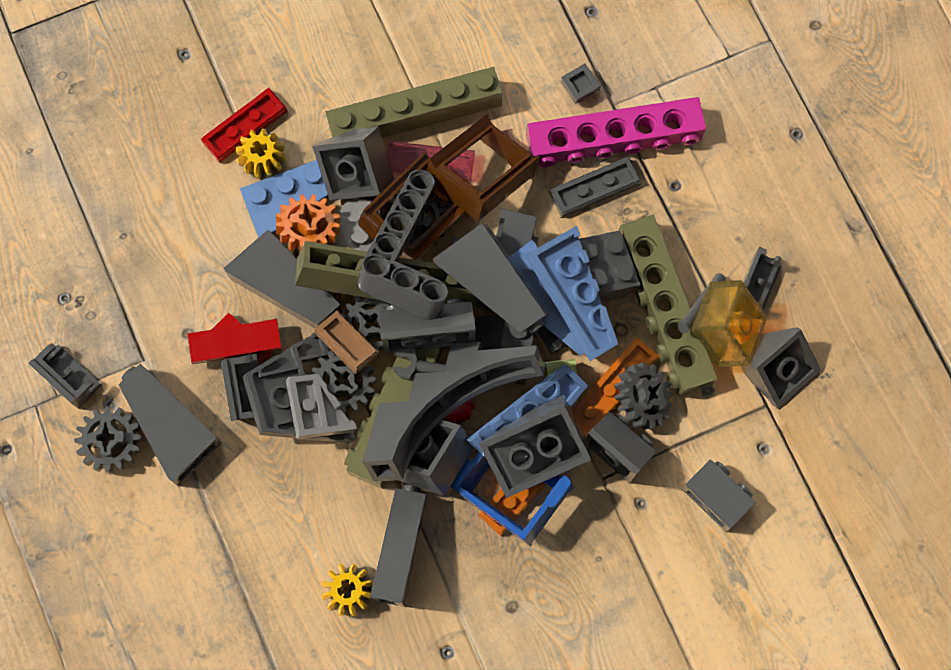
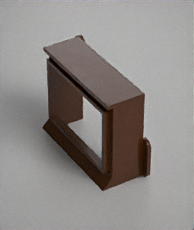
(452, 187)
(371, 222)

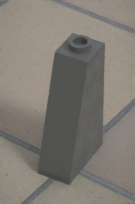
(270, 273)
(491, 275)
(169, 426)
(399, 546)

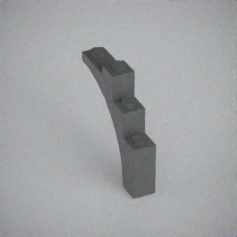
(468, 372)

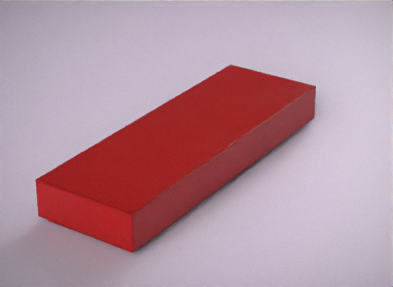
(254, 116)
(234, 341)

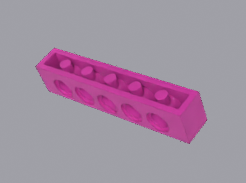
(684, 112)

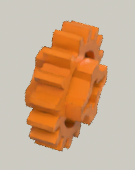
(295, 230)

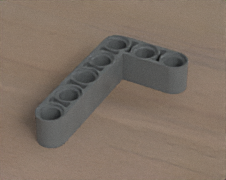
(380, 271)

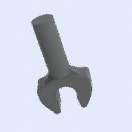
(416, 365)

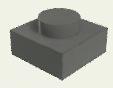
(580, 83)

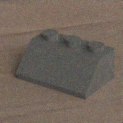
(405, 330)

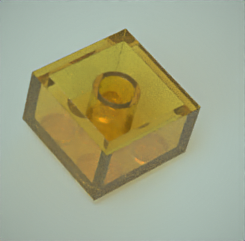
(729, 323)

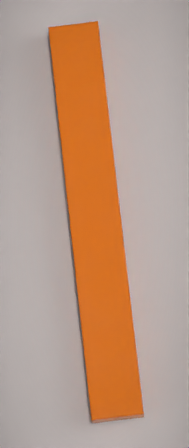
(588, 413)

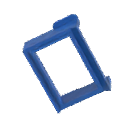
(472, 473)

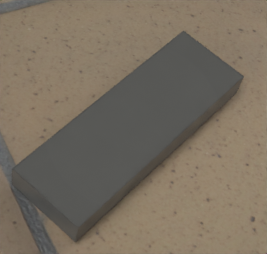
(595, 186)

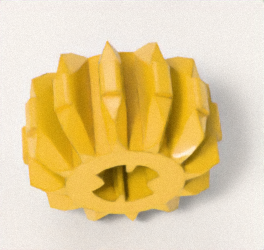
(271, 148)
(338, 584)

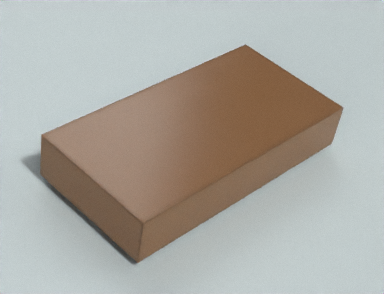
(346, 342)

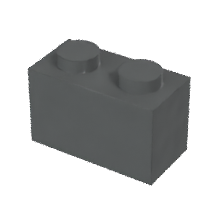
(719, 494)

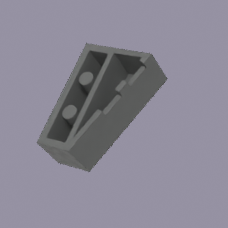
(513, 233)

